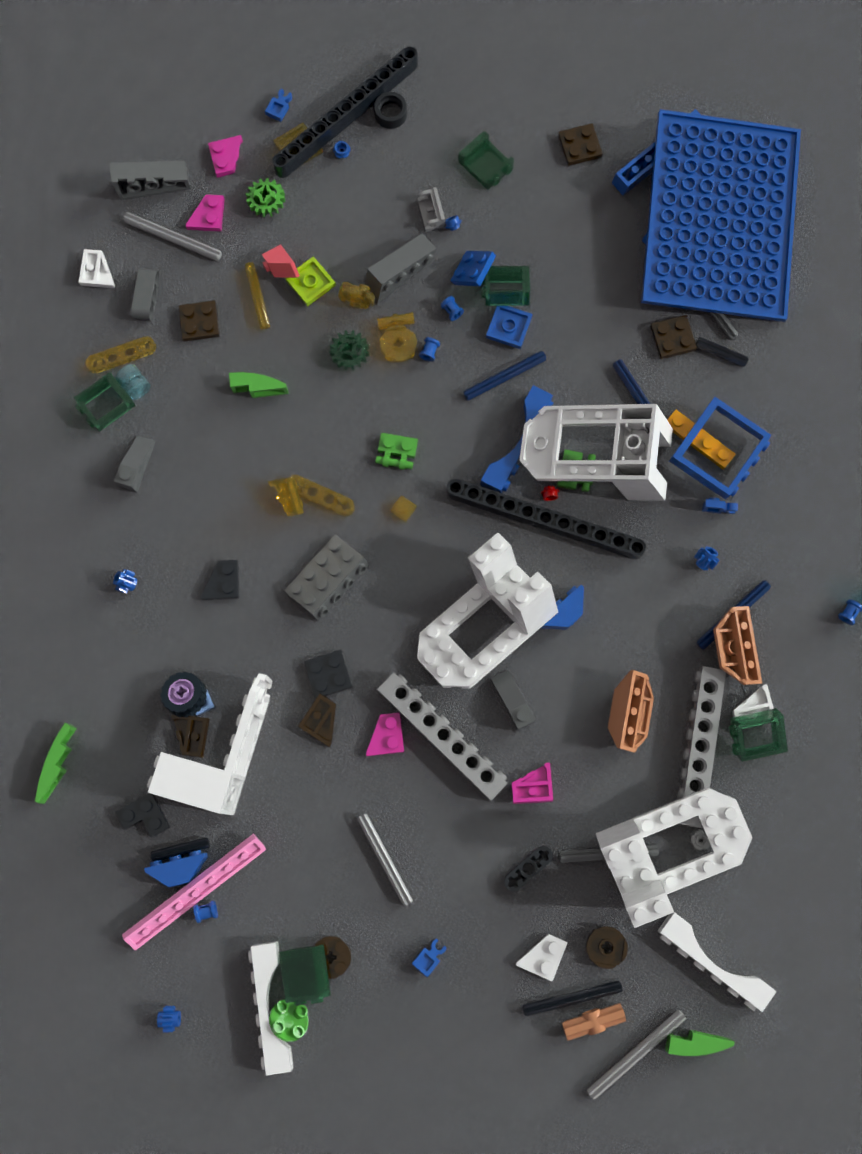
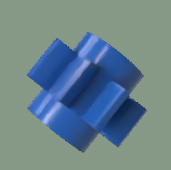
(706, 558)
(125, 581)
(168, 1019)

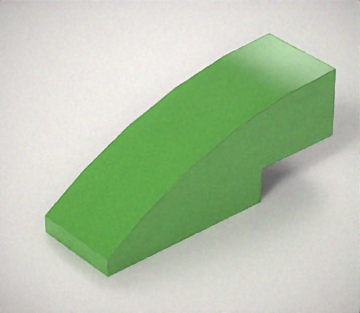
(256, 384)
(696, 1044)

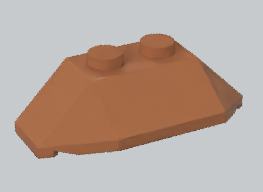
(737, 646)
(631, 711)

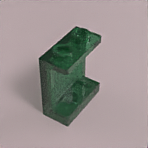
(485, 161)

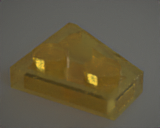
(288, 495)

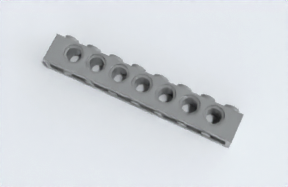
(716, 679)
(388, 691)

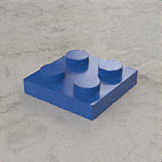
(473, 268)
(509, 326)

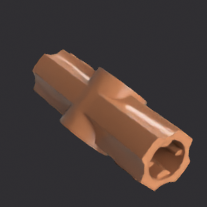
(593, 1021)

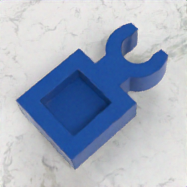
(278, 107)
(714, 505)
(426, 959)

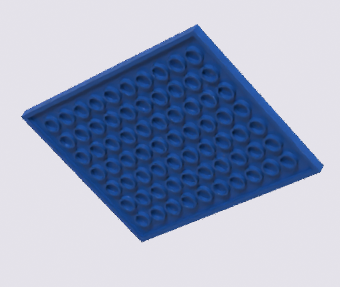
(721, 216)

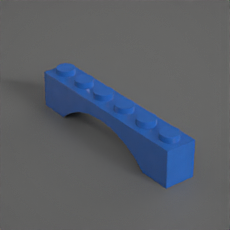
(499, 472)

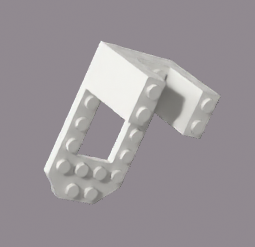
(635, 448)
(499, 578)
(209, 786)
(631, 866)

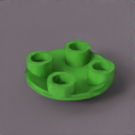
(288, 1021)

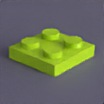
(312, 281)

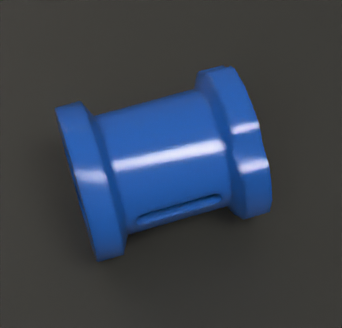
(452, 308)
(429, 349)
(850, 612)
(205, 911)

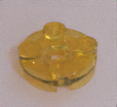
(358, 295)
(395, 353)

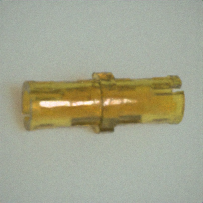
(387, 322)

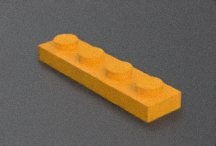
(703, 442)

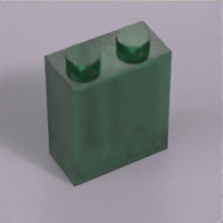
(305, 975)

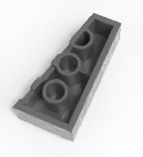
(148, 178)
(398, 267)

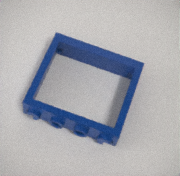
(701, 476)

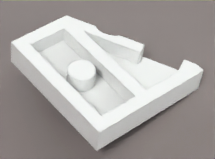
(95, 270)
(757, 702)
(544, 957)

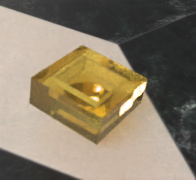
(403, 508)

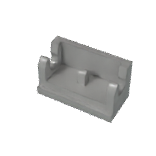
(431, 210)

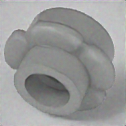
(695, 840)

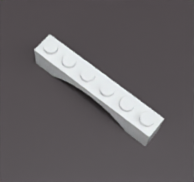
(750, 988)
(276, 1052)

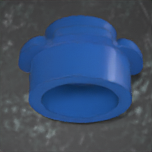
(341, 145)
(453, 223)

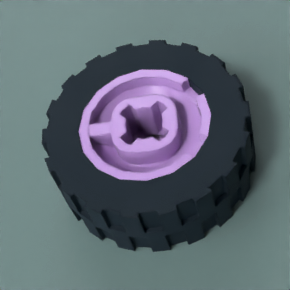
(183, 694)

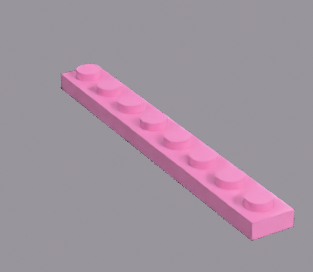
(193, 892)

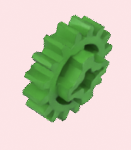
(270, 202)

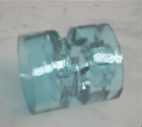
(133, 381)

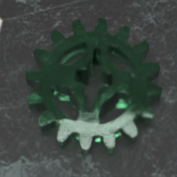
(354, 344)

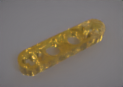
(120, 352)
(321, 494)

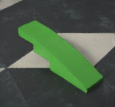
(52, 769)

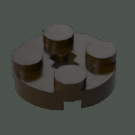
(339, 949)
(596, 953)

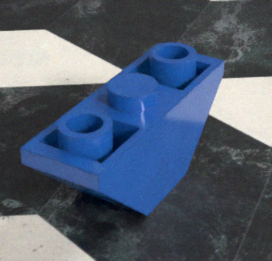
(568, 610)
(178, 870)

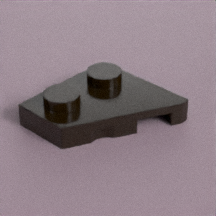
(320, 720)
(192, 734)

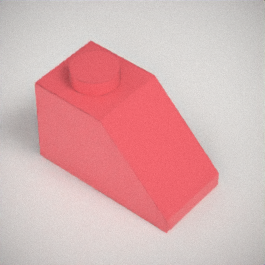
(279, 263)

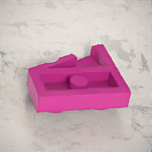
(225, 154)
(208, 214)
(387, 736)
(534, 787)

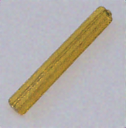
(257, 295)

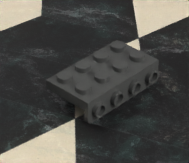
(327, 577)

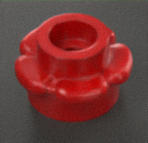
(550, 493)

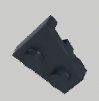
(223, 581)

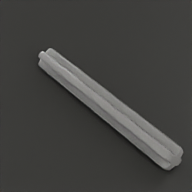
(385, 859)

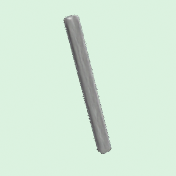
(172, 236)
(636, 1054)

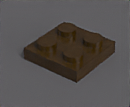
(580, 144)
(199, 321)
(673, 337)

